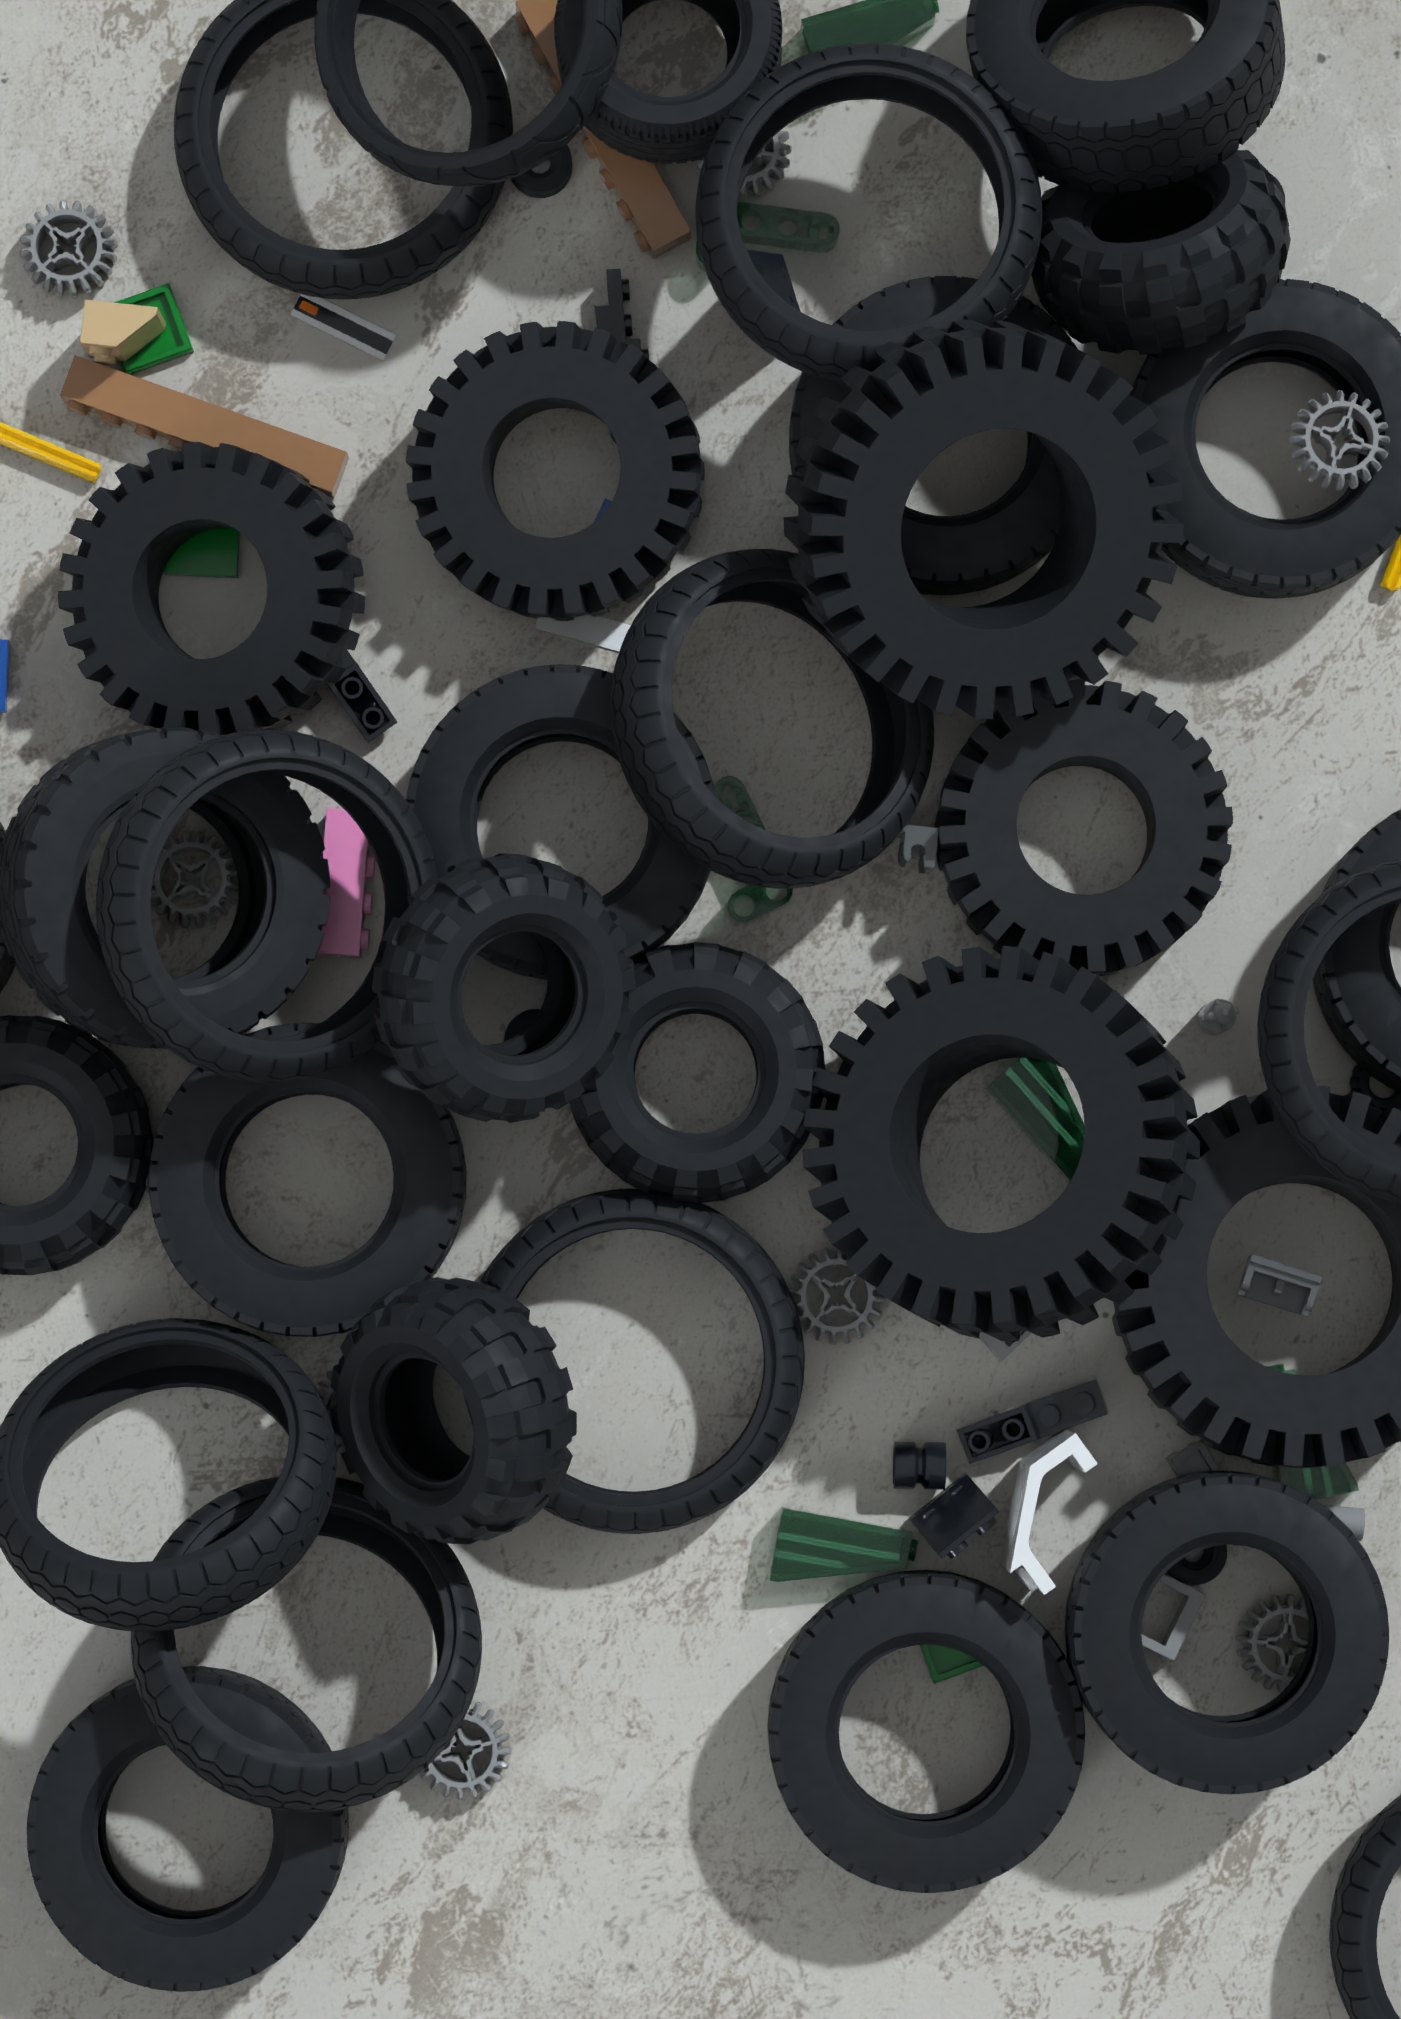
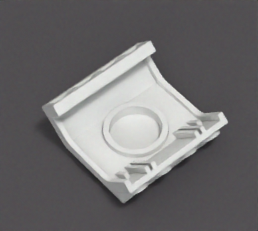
(1031, 1469)

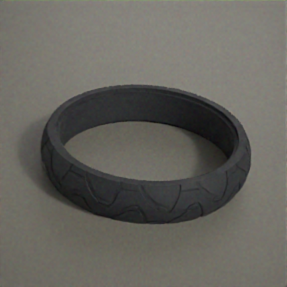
(479, 167)

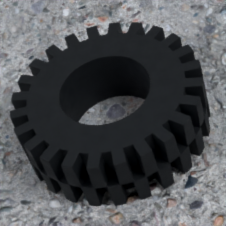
(476, 413)
(122, 570)
(1161, 768)

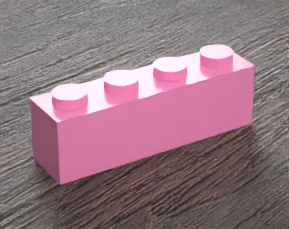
(349, 900)

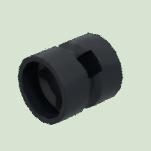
(919, 1465)

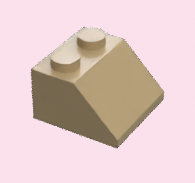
(118, 330)

